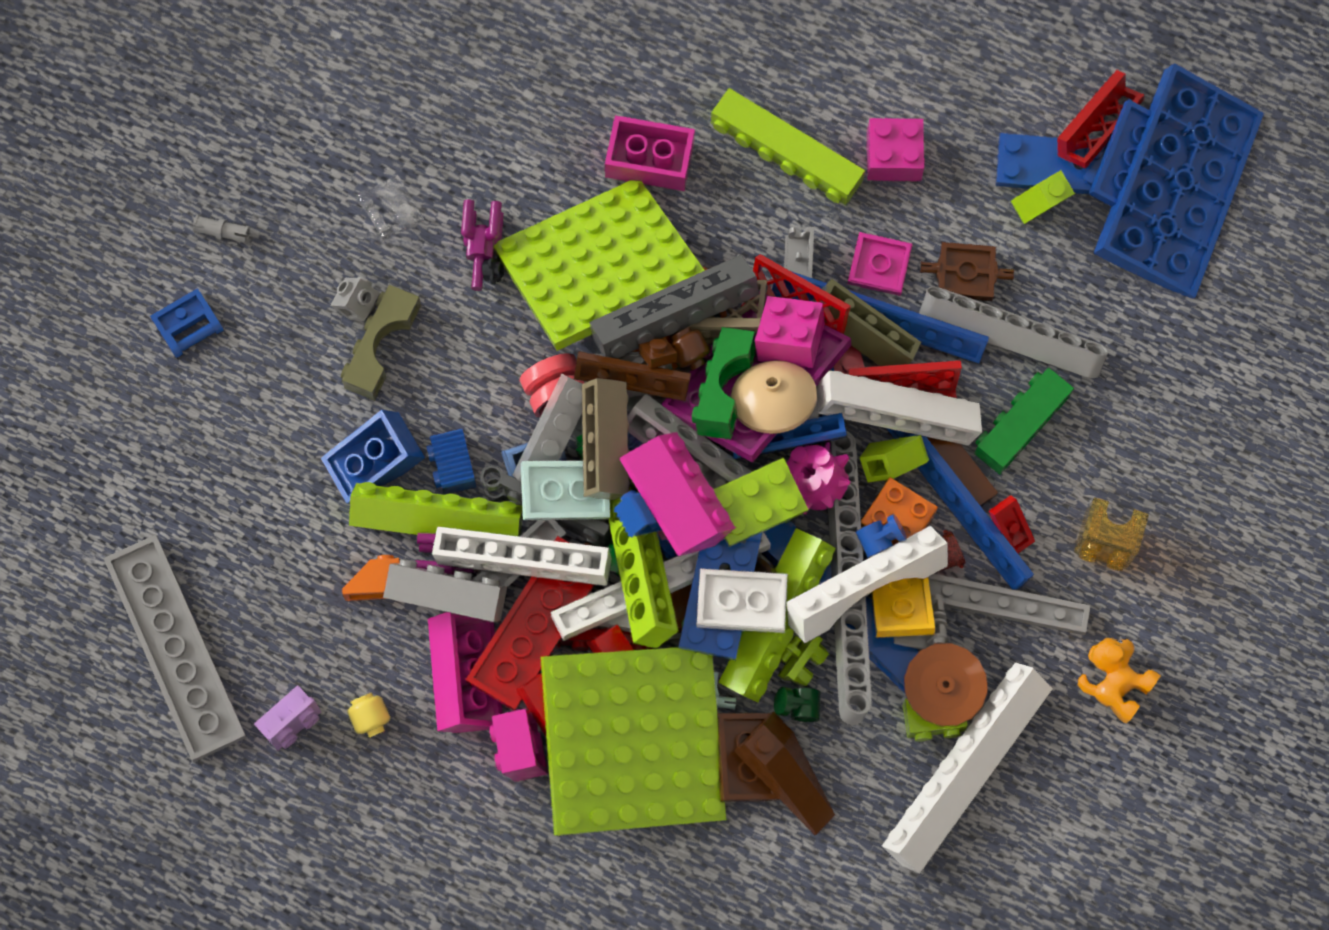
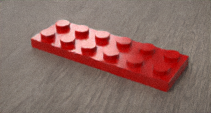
(524, 638)

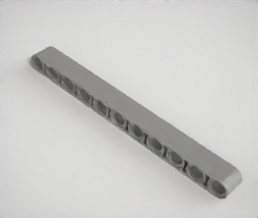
(842, 560)

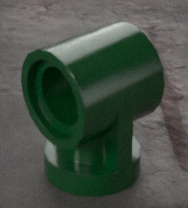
(801, 702)

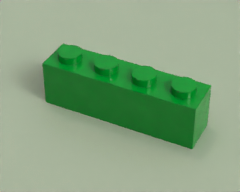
(1023, 421)

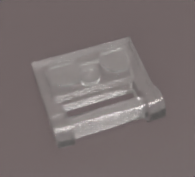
(396, 202)

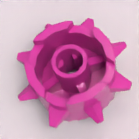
(819, 475)

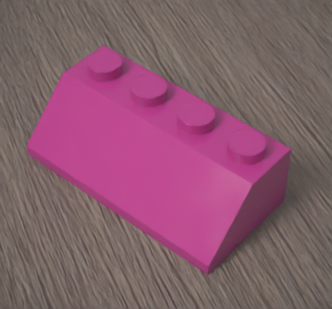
(678, 494)
(455, 648)

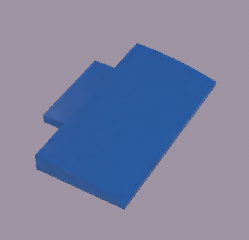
(1172, 179)

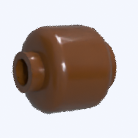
(690, 348)

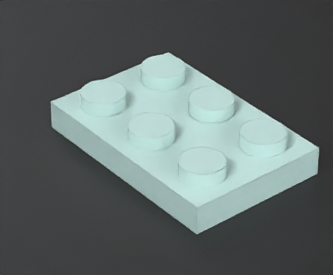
(557, 492)

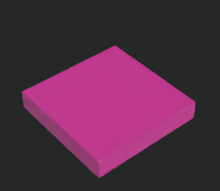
(880, 263)

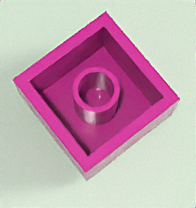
(895, 149)
(790, 331)
(518, 745)

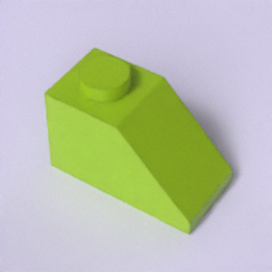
(1042, 197)

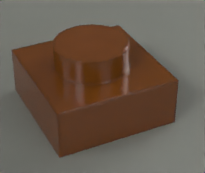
(657, 352)

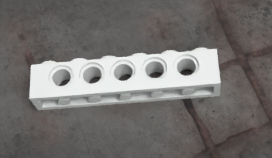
(522, 556)

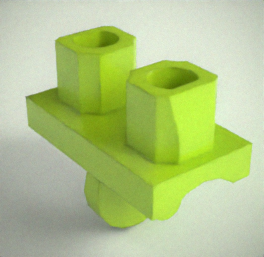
(797, 655)

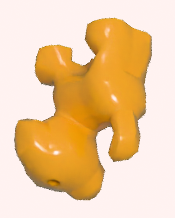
(1113, 658)

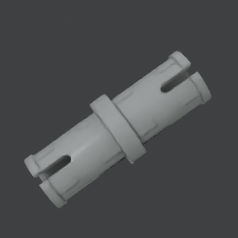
(221, 229)

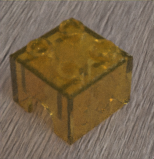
(1107, 541)

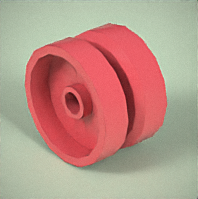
(543, 376)

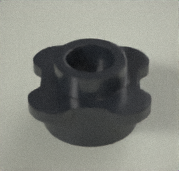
(493, 270)

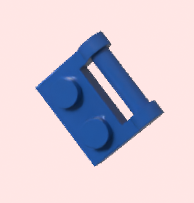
(181, 316)

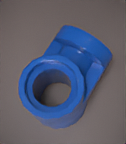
(879, 537)

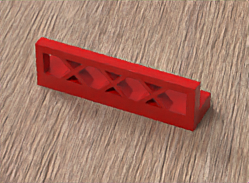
(1091, 120)

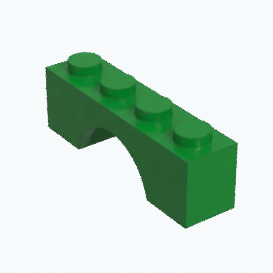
(732, 355)

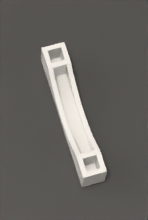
(824, 604)

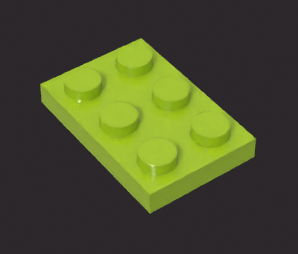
(760, 501)

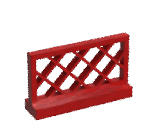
(801, 287)
(927, 377)

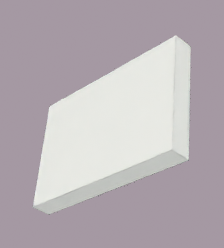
(742, 600)

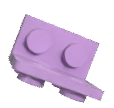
(288, 718)

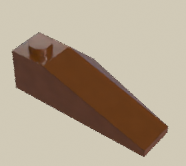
(782, 765)

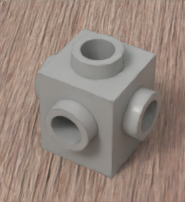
(355, 298)

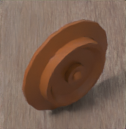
(945, 684)

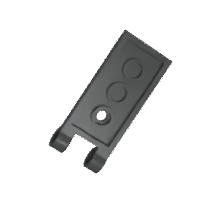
(592, 530)

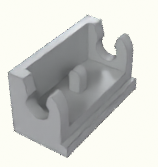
(799, 251)

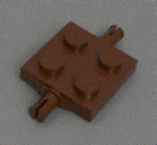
(967, 270)

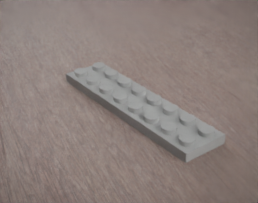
(175, 648)

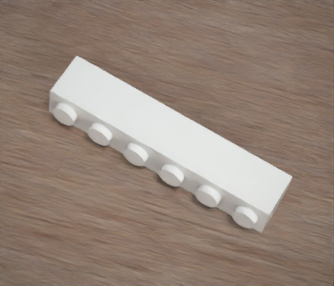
(899, 408)

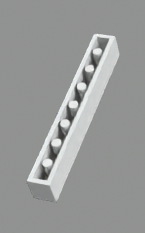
(967, 767)

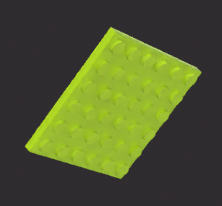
(595, 260)
(631, 739)

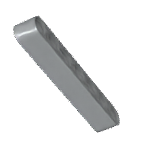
(1016, 332)

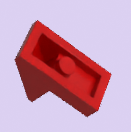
(1012, 523)

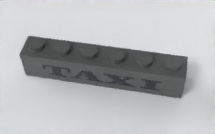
(675, 307)

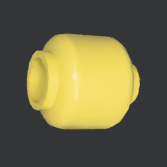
(368, 714)

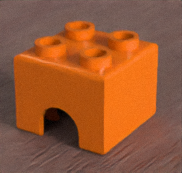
(910, 508)

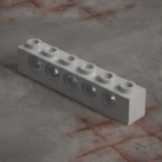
(652, 419)

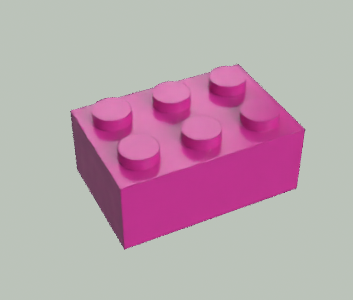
(649, 153)

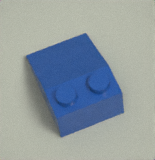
(373, 453)

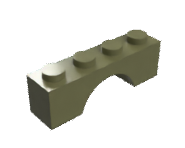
(394, 312)

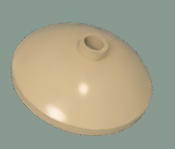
(778, 406)

